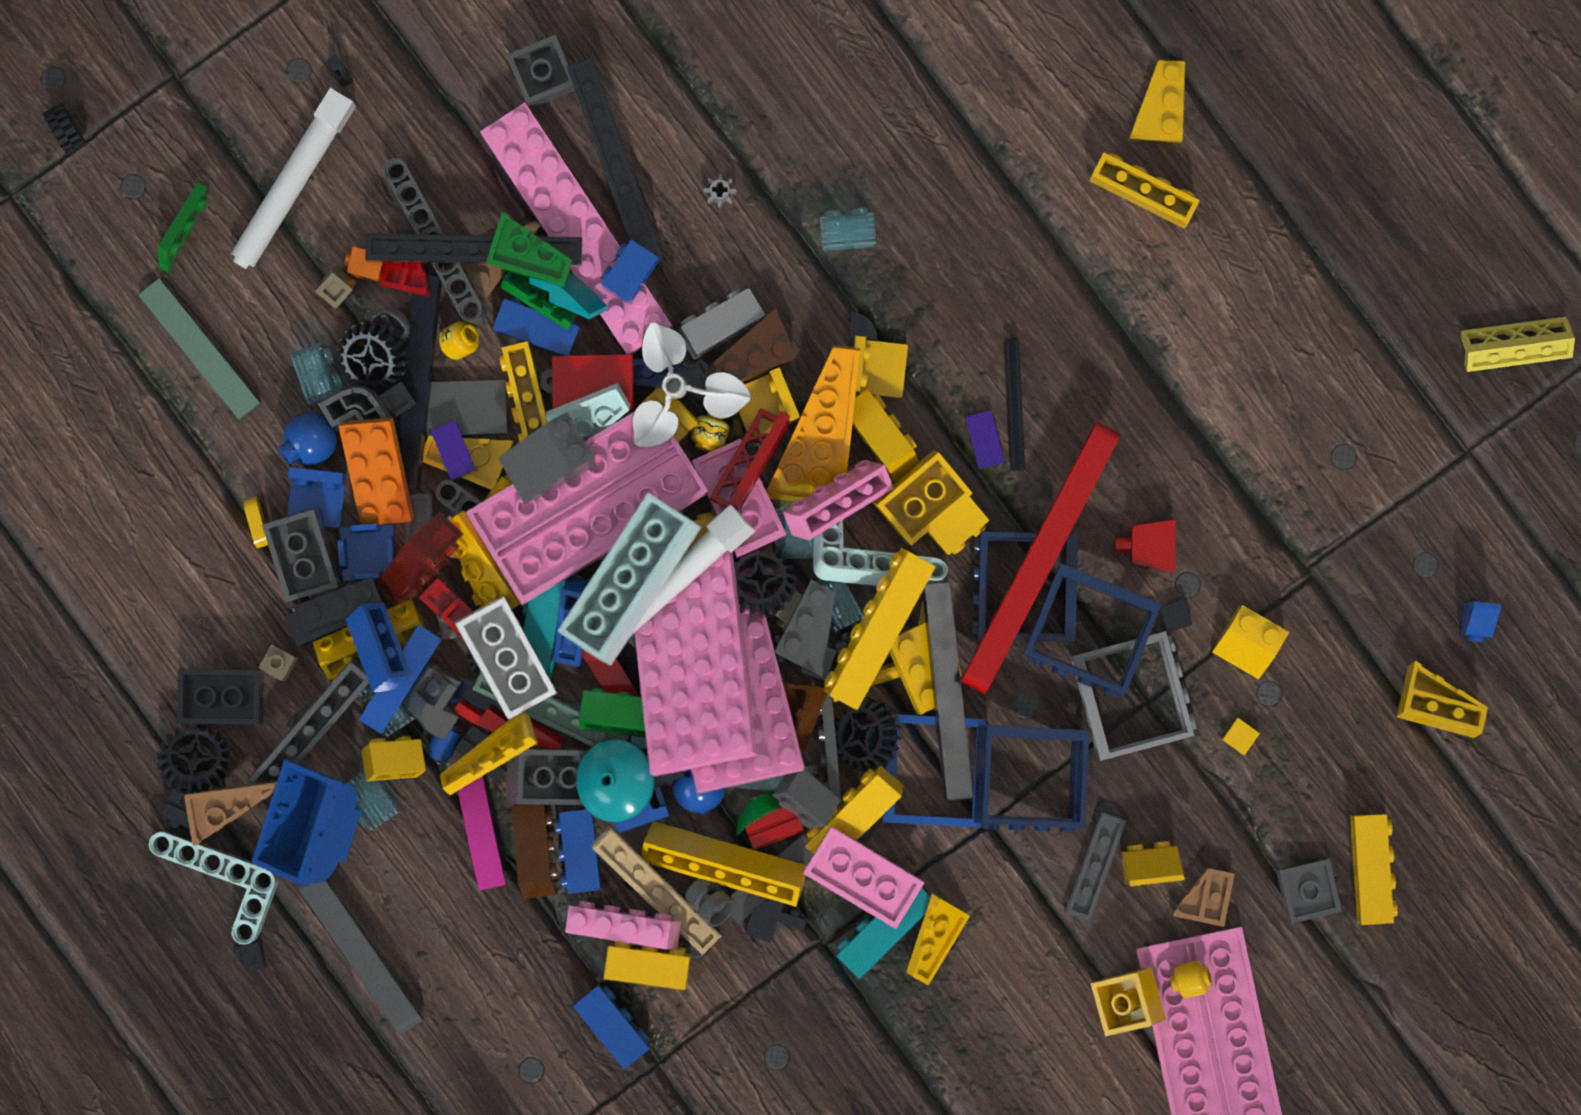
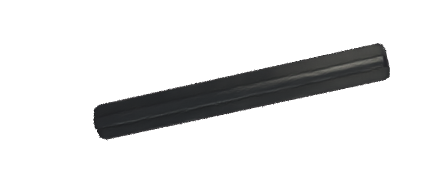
(1014, 404)

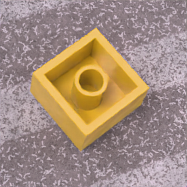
(1128, 1001)

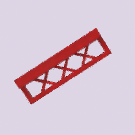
(758, 462)

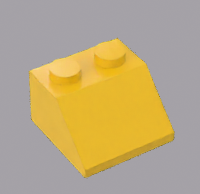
(1250, 641)
(1151, 864)

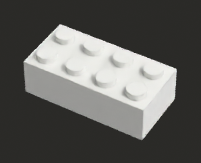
(505, 657)

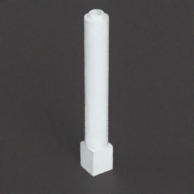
(328, 120)
(724, 534)

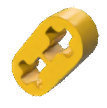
(255, 520)

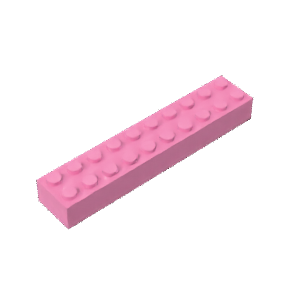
(567, 212)

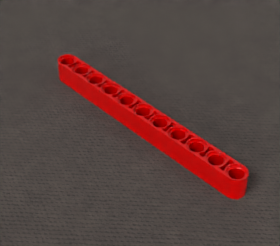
(1040, 557)

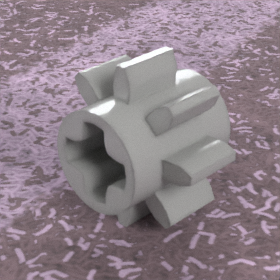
(714, 186)

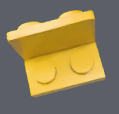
(881, 367)
(771, 395)

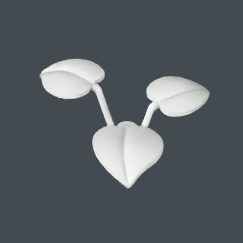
(656, 424)

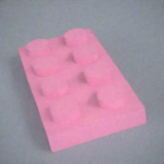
(758, 506)
(863, 877)

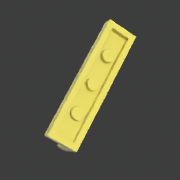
(1519, 348)

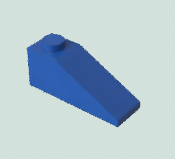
(565, 649)

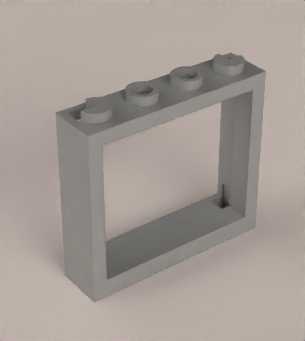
(1179, 695)

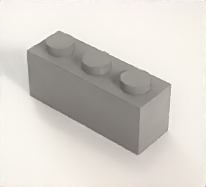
(721, 322)

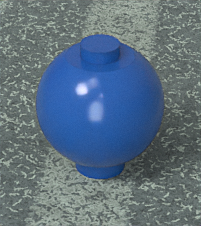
(308, 440)
(686, 795)

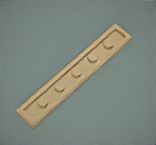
(654, 889)

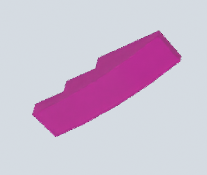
(481, 835)

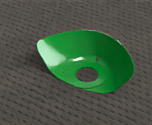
(757, 808)

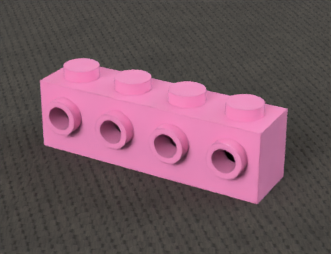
(838, 499)
(623, 926)

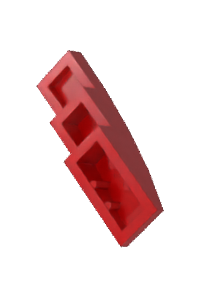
(445, 603)
(611, 677)
(495, 718)

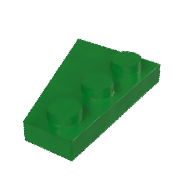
(182, 227)
(526, 254)
(537, 299)

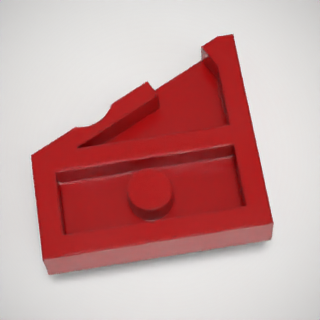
(405, 277)

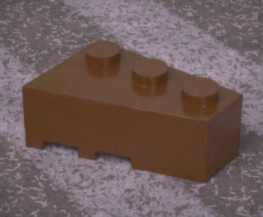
(758, 351)
(804, 707)
(534, 850)

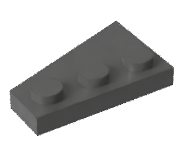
(808, 629)

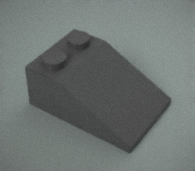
(547, 458)

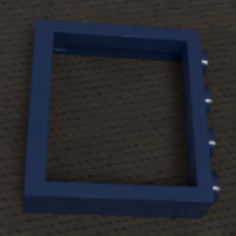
(1111, 590)
(980, 596)
(1078, 779)

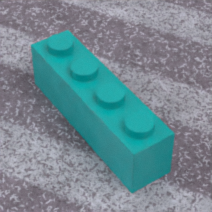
(541, 625)
(877, 937)

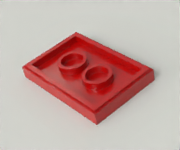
(583, 375)

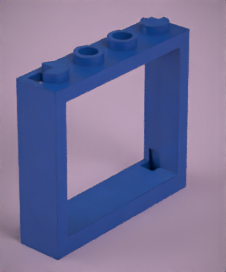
(889, 815)

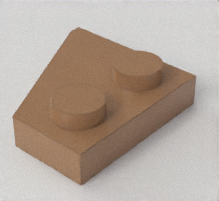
(1207, 898)

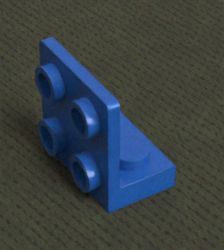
(319, 489)

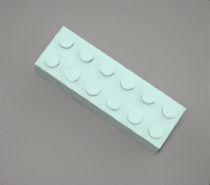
(629, 579)

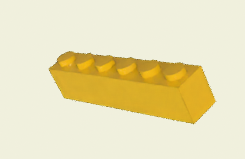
(879, 628)
(724, 863)

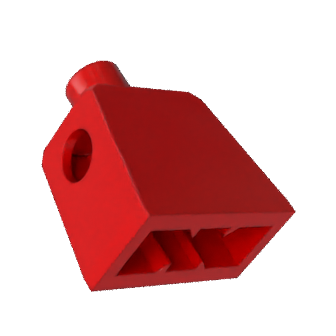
(1150, 545)

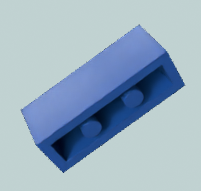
(529, 325)
(378, 647)
(579, 857)
(613, 1025)

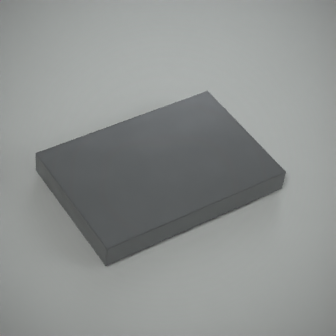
(474, 405)

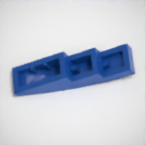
(385, 703)

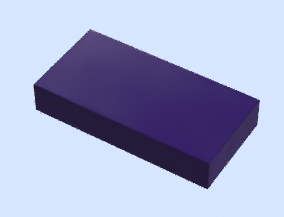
(984, 439)
(453, 450)

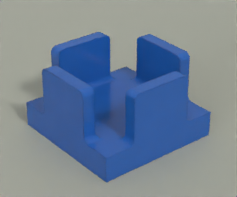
(366, 550)
(648, 814)

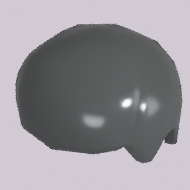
(395, 319)

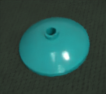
(630, 781)

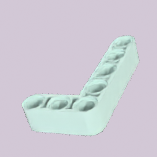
(865, 560)
(224, 872)

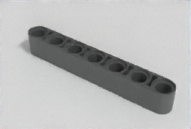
(433, 227)
(362, 955)

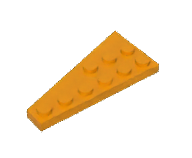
(823, 433)

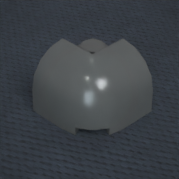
(353, 404)
(431, 697)

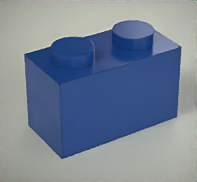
(629, 271)

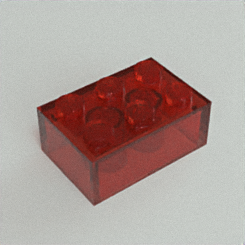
(421, 558)

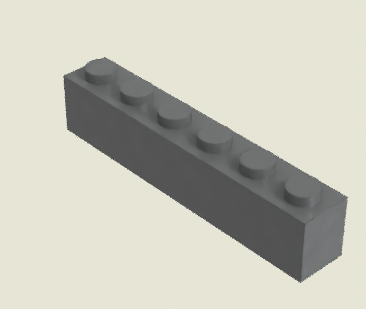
(314, 722)

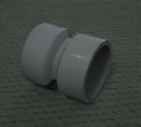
(710, 902)

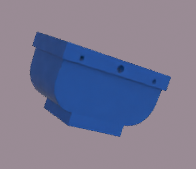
(307, 825)

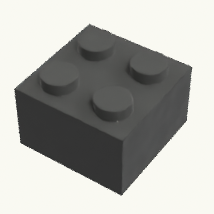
(541, 72)

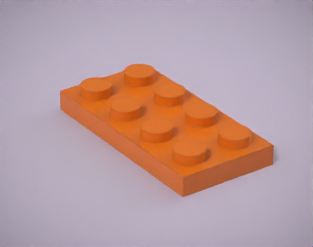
(376, 471)

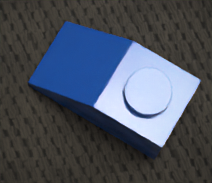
(1479, 620)

